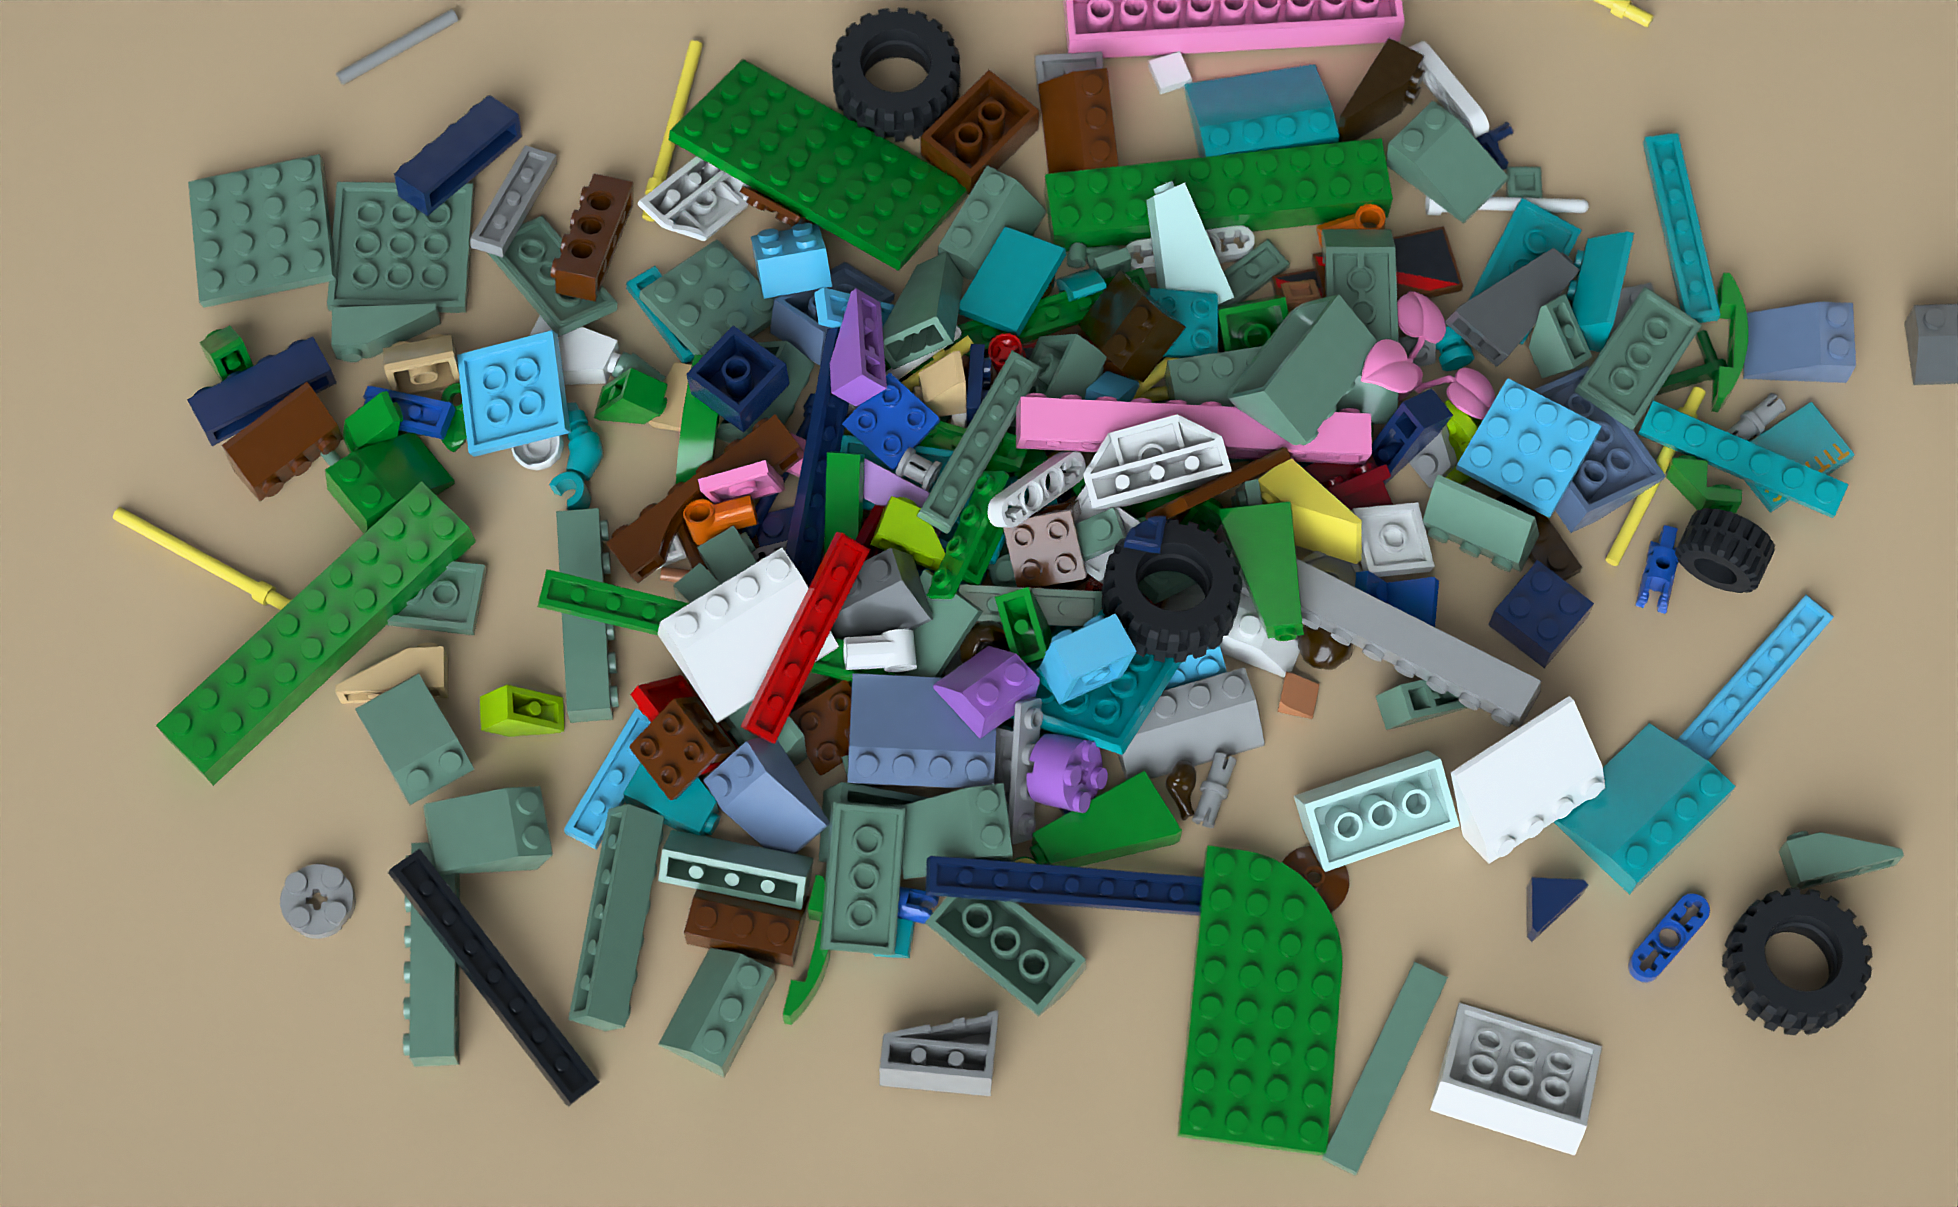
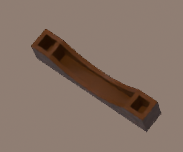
(647, 541)

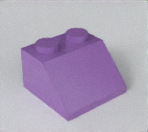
(987, 688)

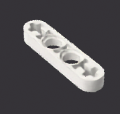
(1450, 91)
(1231, 252)
(1039, 496)

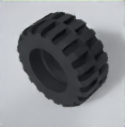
(888, 37)
(1174, 632)
(1828, 929)

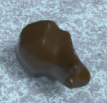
(1181, 785)

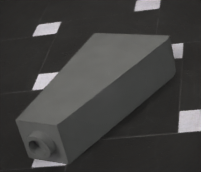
(1509, 309)

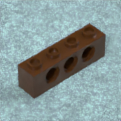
(593, 237)

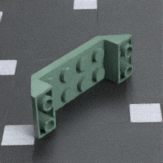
(1363, 272)

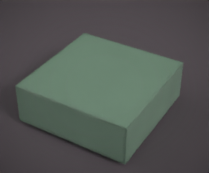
(1524, 182)

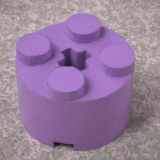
(1066, 772)

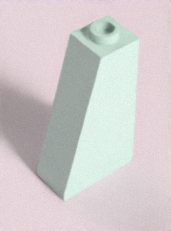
(1181, 245)

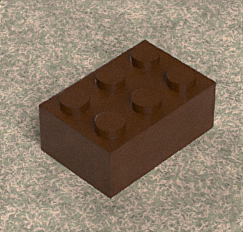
(980, 130)

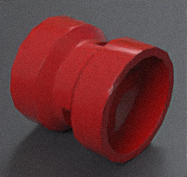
(1001, 347)

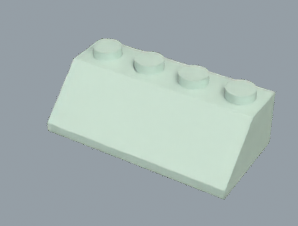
(1377, 810)

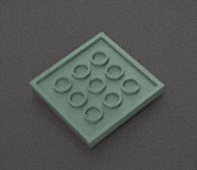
(261, 231)
(397, 253)

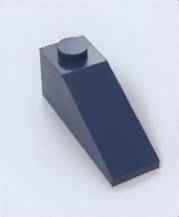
(1410, 431)

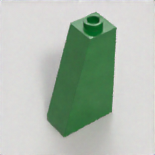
(1267, 559)
(1116, 825)

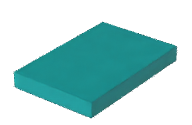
(1011, 281)

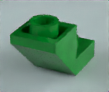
(372, 423)
(1690, 478)

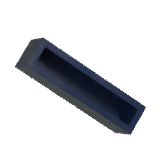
(458, 155)
(252, 392)

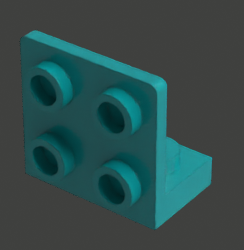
(1200, 316)

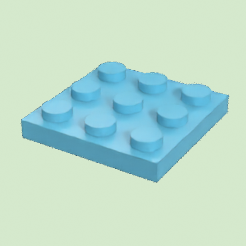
(513, 393)
(1528, 447)

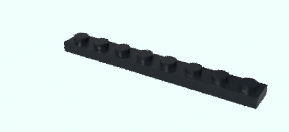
(493, 977)

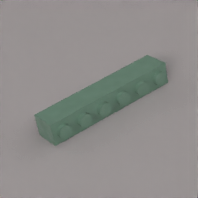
(584, 640)
(616, 918)
(433, 988)

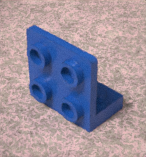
(891, 422)
(1411, 596)

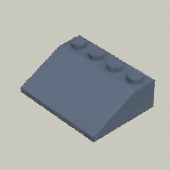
(1613, 469)
(913, 737)

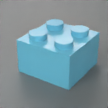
(791, 260)
(1087, 657)

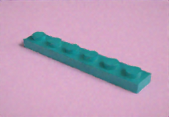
(1681, 227)
(1743, 459)

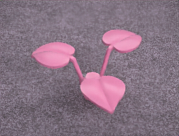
(1392, 369)

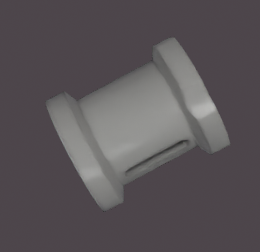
(918, 469)

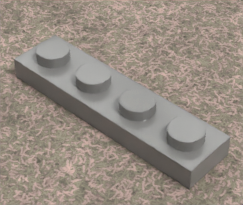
(513, 201)

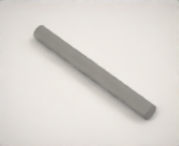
(397, 47)

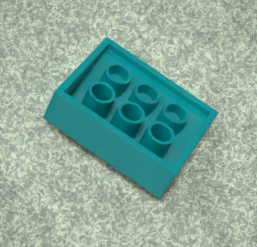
(1261, 112)
(1649, 806)

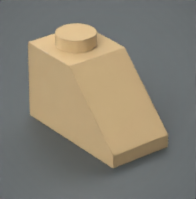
(943, 386)

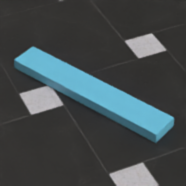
(1755, 678)

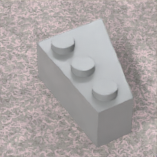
(942, 1057)

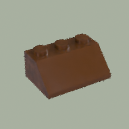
(1078, 121)
(283, 442)
(745, 926)

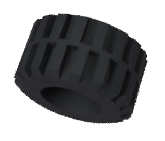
(1725, 550)

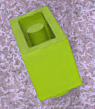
(908, 533)
(521, 712)

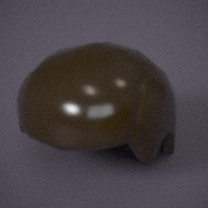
(981, 636)
(1322, 650)

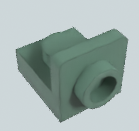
(1110, 261)

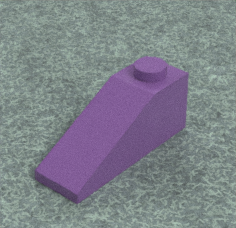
(858, 355)

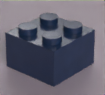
(738, 378)
(1541, 614)

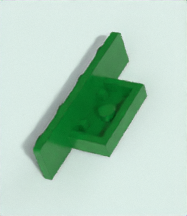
(973, 541)

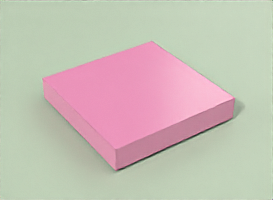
(753, 479)

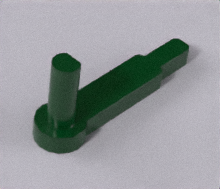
(1696, 374)

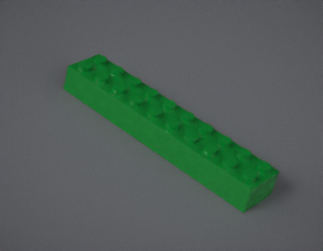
(1228, 190)
(316, 633)

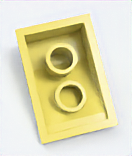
(1318, 516)

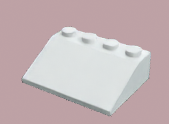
(735, 631)
(1527, 781)
(1517, 1079)

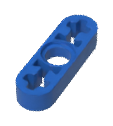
(1692, 925)

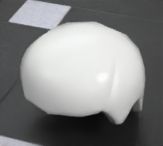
(539, 454)

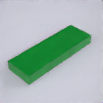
(843, 495)

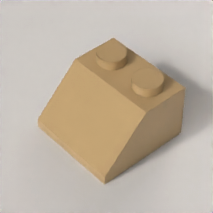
(421, 365)

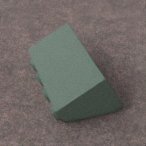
(1304, 369)

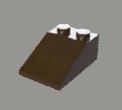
(1383, 92)
(1131, 327)

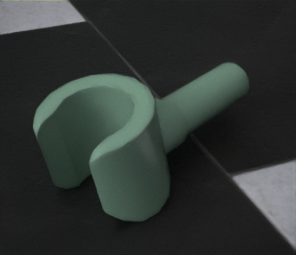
(1078, 252)

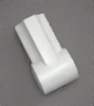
(891, 651)

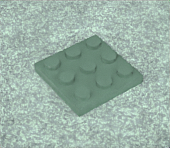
(707, 298)

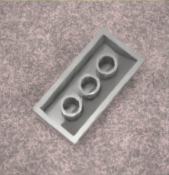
(1195, 724)

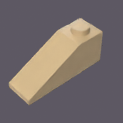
(426, 659)

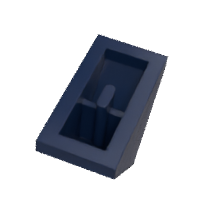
(1549, 900)

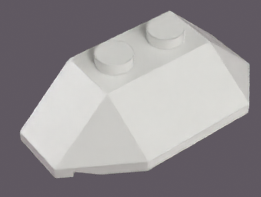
(695, 200)
(1154, 462)
(1247, 637)

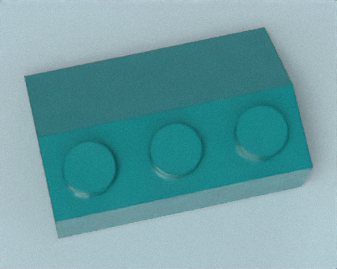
(1599, 285)

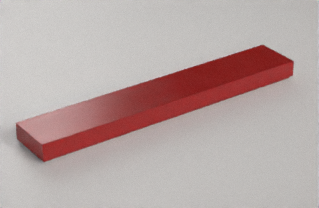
(805, 638)

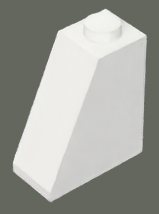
(585, 354)

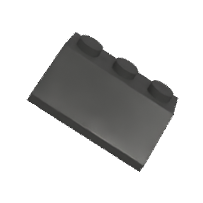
(1933, 343)
(884, 598)

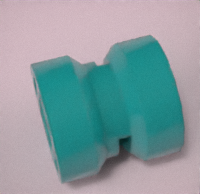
(1454, 351)

